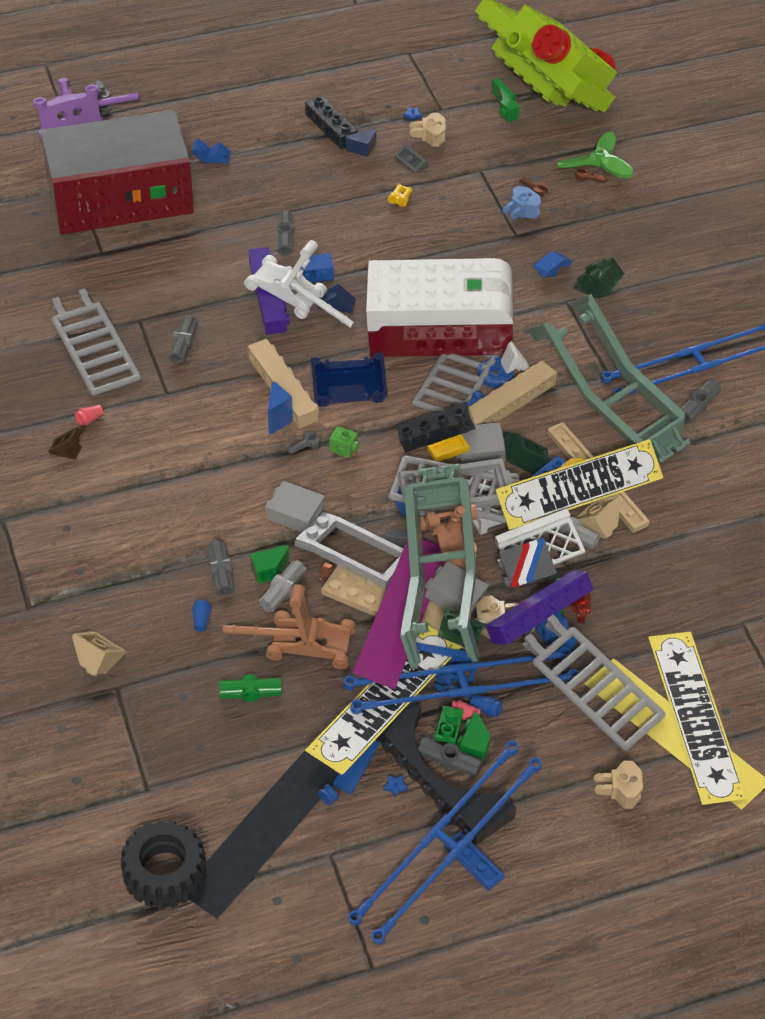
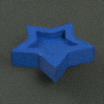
(412, 113)
(395, 785)

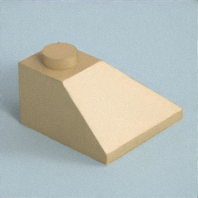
(601, 516)
(96, 652)

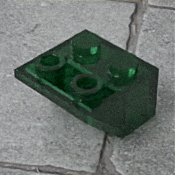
(599, 278)
(525, 452)

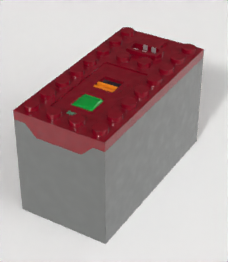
(117, 171)

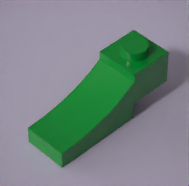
(508, 107)

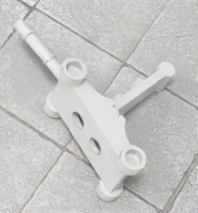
(280, 279)

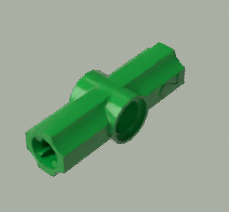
(250, 688)

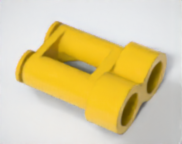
(398, 198)

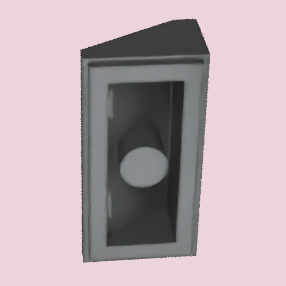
(411, 159)
(397, 537)

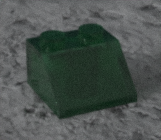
(454, 636)

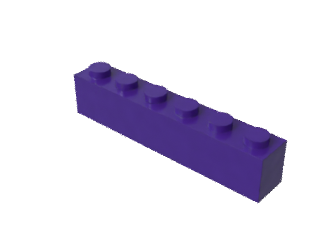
(271, 307)
(539, 607)

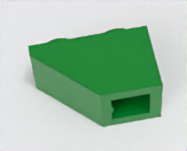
(269, 563)
(449, 725)
(476, 738)

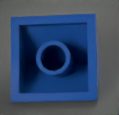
(279, 408)

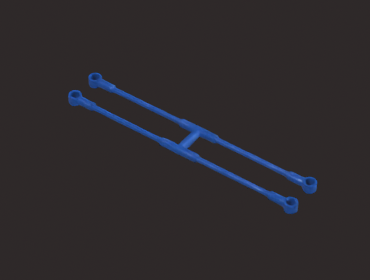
(607, 376)
(459, 670)
(437, 832)

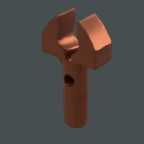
(583, 173)
(537, 188)
(326, 571)

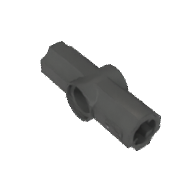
(285, 233)
(183, 340)
(700, 400)
(220, 568)
(460, 760)

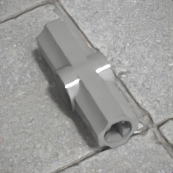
(588, 537)
(282, 586)

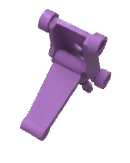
(69, 102)

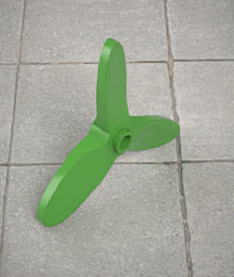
(602, 158)

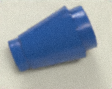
(201, 613)
(488, 705)

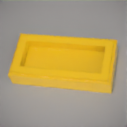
(448, 448)

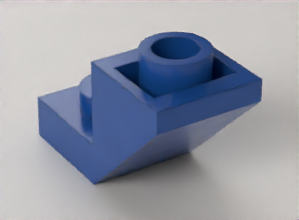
(215, 154)
(551, 263)

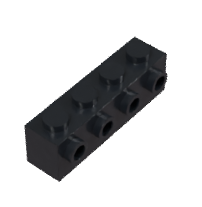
(329, 120)
(438, 427)

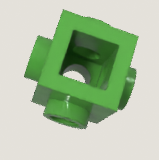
(344, 442)

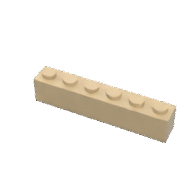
(273, 369)
(514, 394)

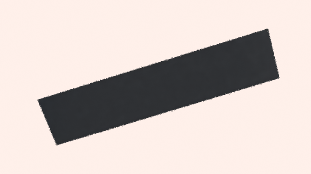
(262, 833)

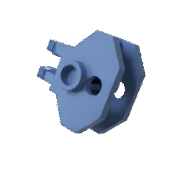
(522, 205)

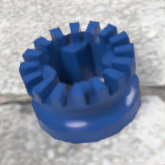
(328, 795)

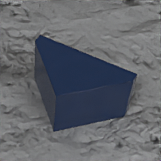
(361, 142)
(339, 299)

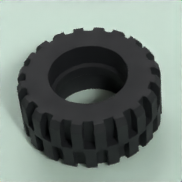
(169, 888)

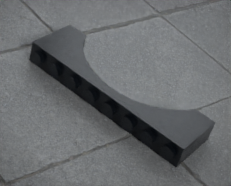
(400, 742)

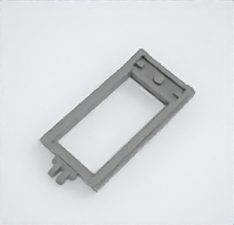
(503, 478)
(324, 524)

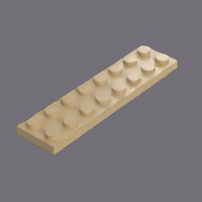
(367, 596)

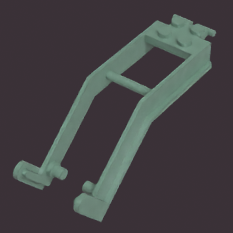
(664, 432)
(437, 492)

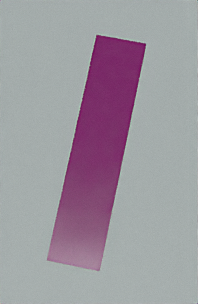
(383, 651)

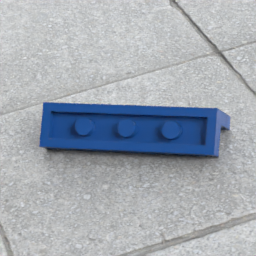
(458, 657)

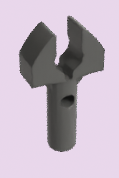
(307, 442)

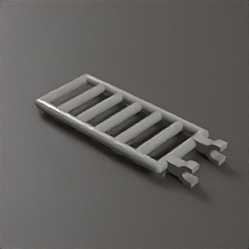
(115, 341)
(424, 389)
(423, 463)
(564, 635)

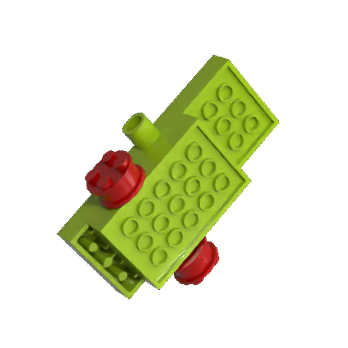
(550, 56)

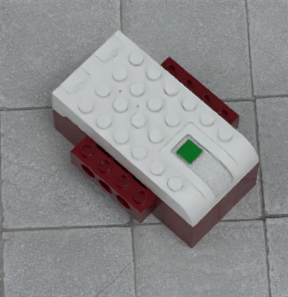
(439, 307)

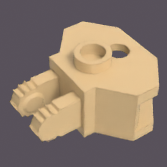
(430, 129)
(492, 609)
(624, 785)

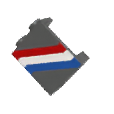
(526, 564)

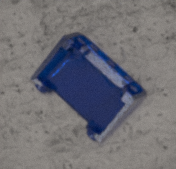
(348, 380)

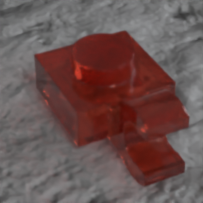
(582, 606)

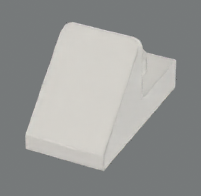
(513, 359)

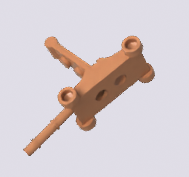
(448, 533)
(308, 629)

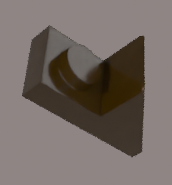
(67, 444)

